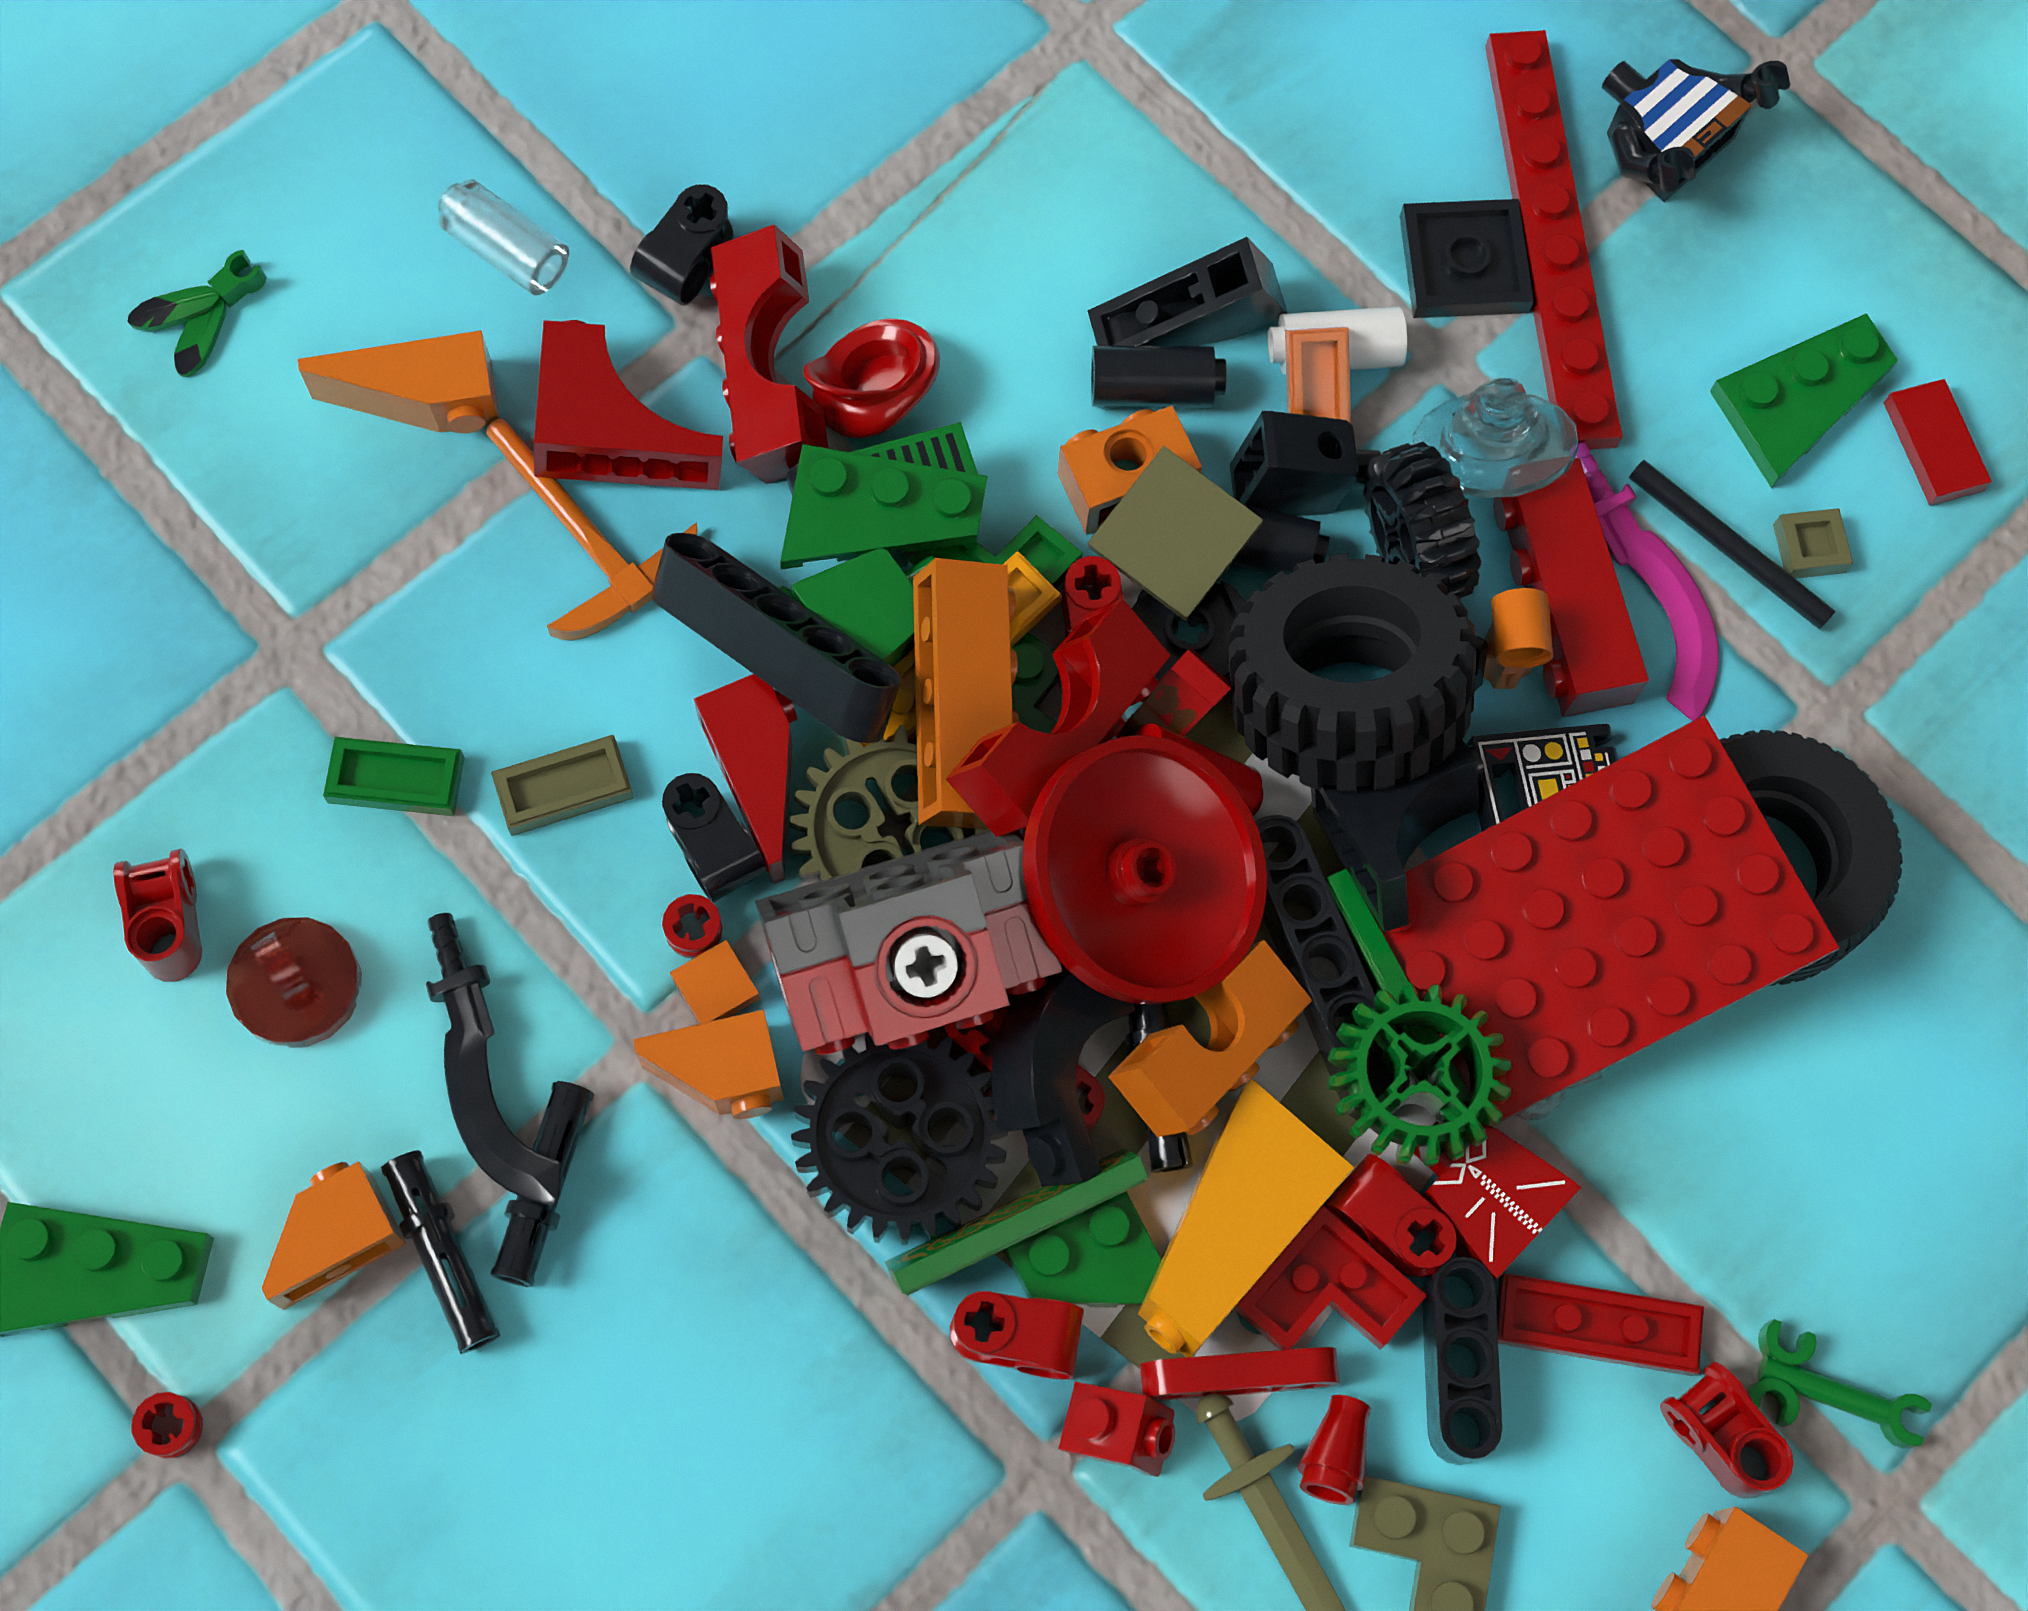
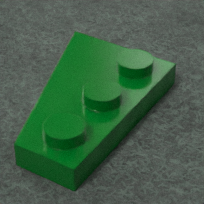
(1800, 393)
(865, 502)
(92, 1267)

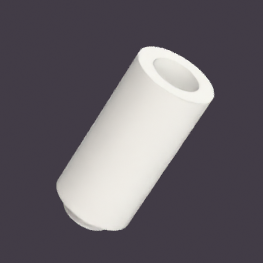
(1375, 335)

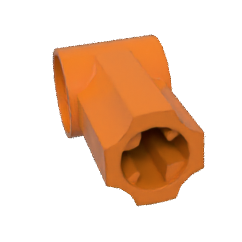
(1517, 636)

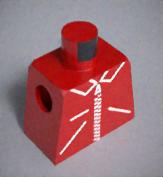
(1497, 1198)

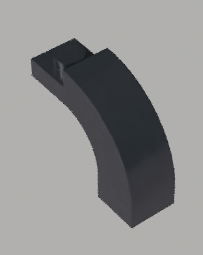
(1037, 1073)

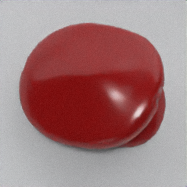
(874, 376)

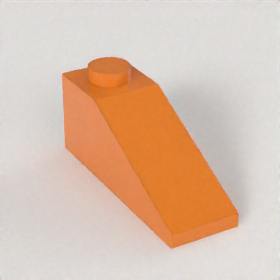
(422, 383)

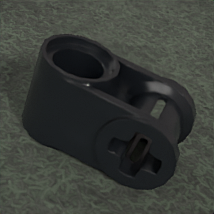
(678, 251)
(715, 844)

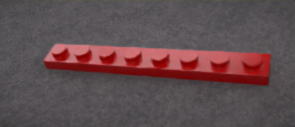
(1554, 236)

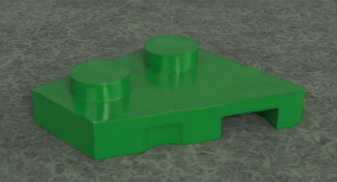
(1090, 1258)

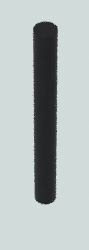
(1732, 544)

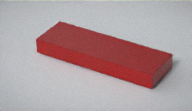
(1599, 1324)

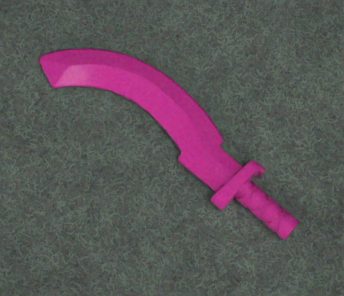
(1670, 582)

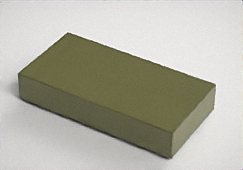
(562, 785)

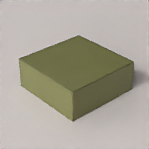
(1813, 543)

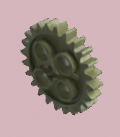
(843, 850)

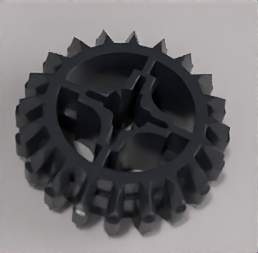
(1422, 516)

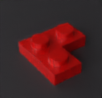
(1331, 1268)

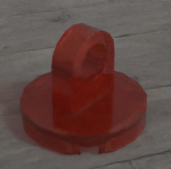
(293, 982)

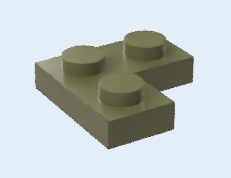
(1440, 1531)

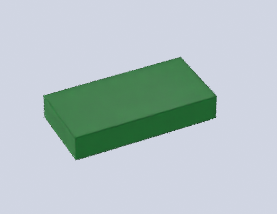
(394, 776)

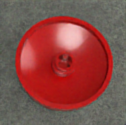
(1144, 870)

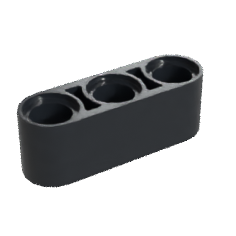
(1476, 1331)

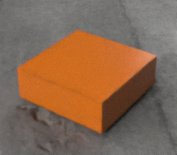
(715, 984)

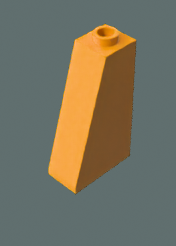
(1245, 1209)

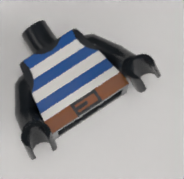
(1682, 117)

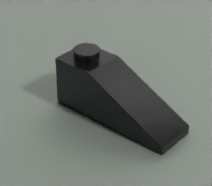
(1196, 303)

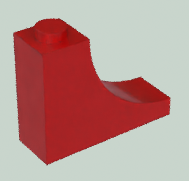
(599, 431)

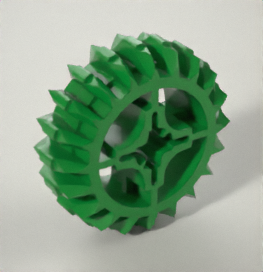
(1459, 1036)

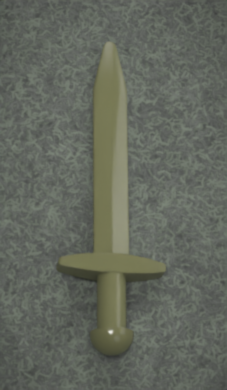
(1252, 1479)

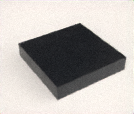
(1466, 258)

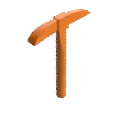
(629, 584)

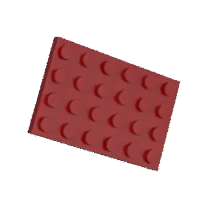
(1610, 915)

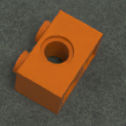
(1088, 459)

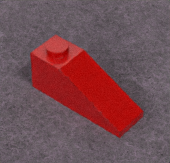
(753, 747)

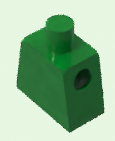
(866, 601)

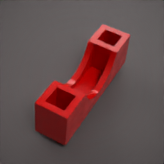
(758, 291)
(1103, 671)

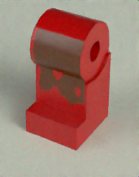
(1180, 696)

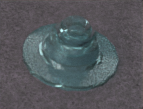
(1501, 439)

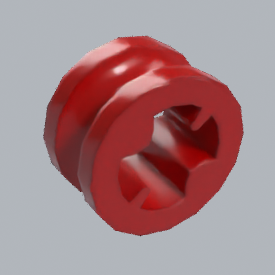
(673, 924)
(152, 1441)

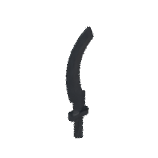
(468, 1079)

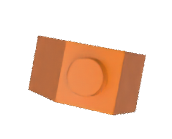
(718, 1064)
(330, 1234)

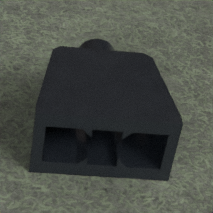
(1298, 464)

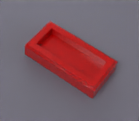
(1937, 442)

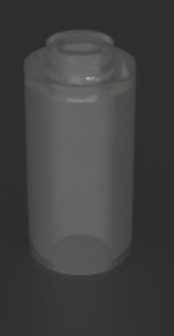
(502, 236)

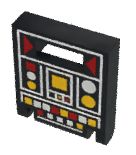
(1540, 763)

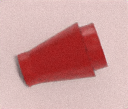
(1337, 1453)

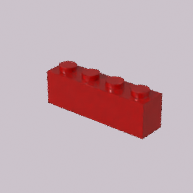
(1565, 554)

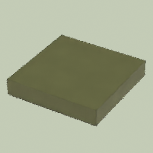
(1175, 533)

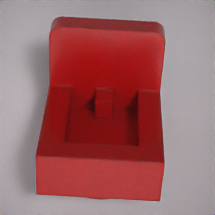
(1118, 1428)

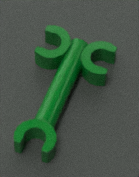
(1785, 1380)

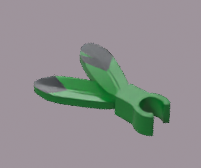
(202, 310)

